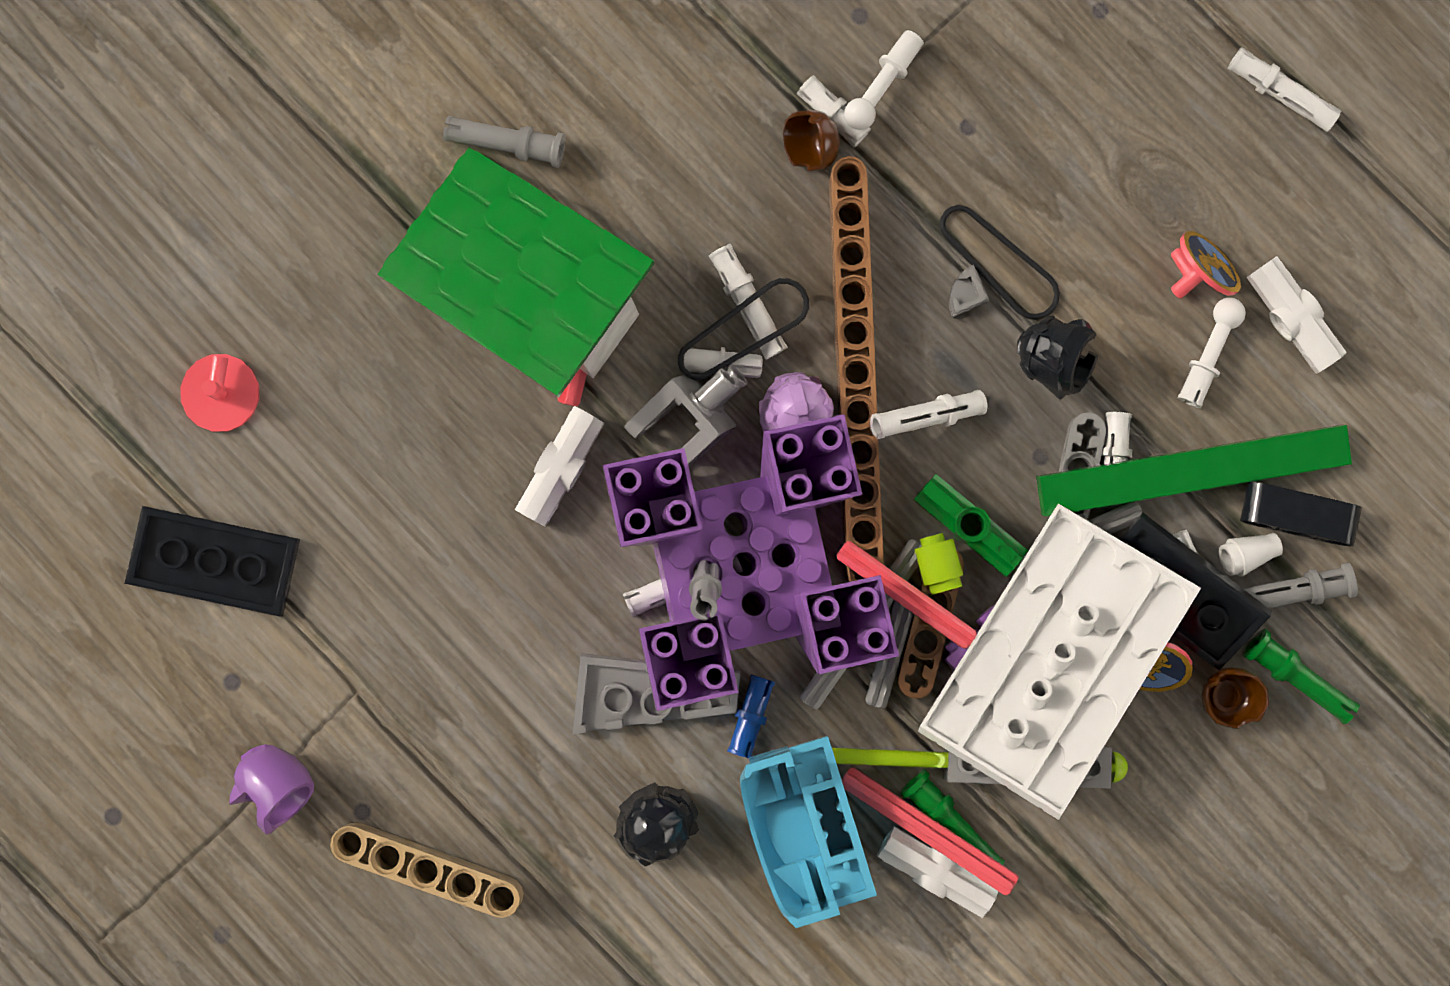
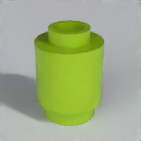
(939, 563)

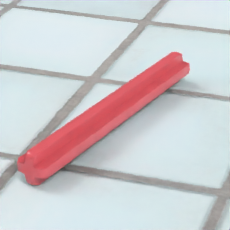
(930, 831)

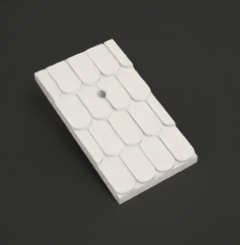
(1080, 632)

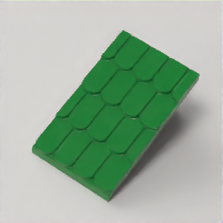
(519, 273)

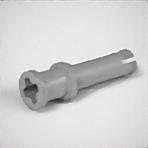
(522, 142)
(1312, 587)

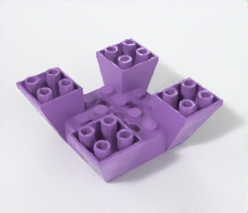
(800, 471)

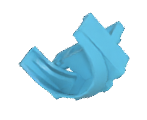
(805, 831)

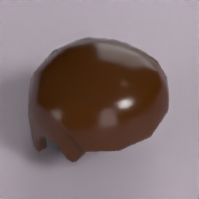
(811, 139)
(1234, 697)

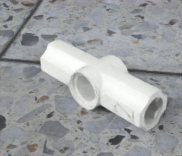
(1296, 315)
(559, 466)
(936, 872)

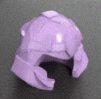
(794, 401)

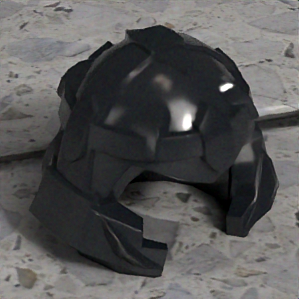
(1053, 357)
(655, 823)

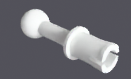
(860, 111)
(1228, 314)

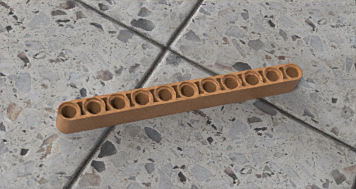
(862, 354)

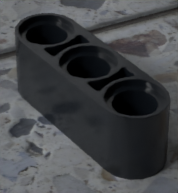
(1301, 514)

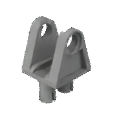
(702, 401)

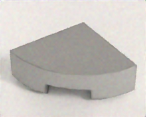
(967, 293)

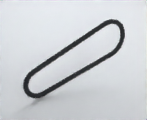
(983, 273)
(686, 347)

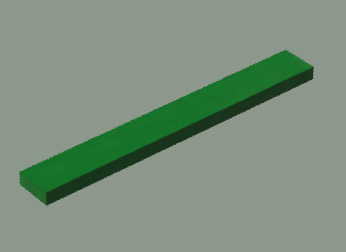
(1194, 469)

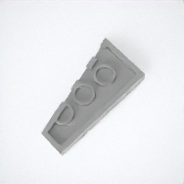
(619, 694)

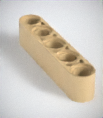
(407, 869)

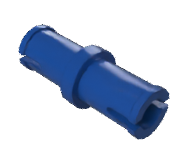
(751, 716)

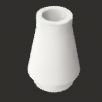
(1247, 553)

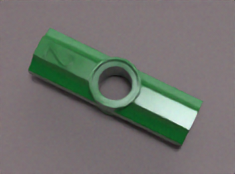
(991, 541)

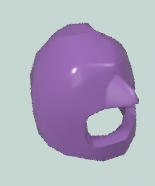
(274, 782)

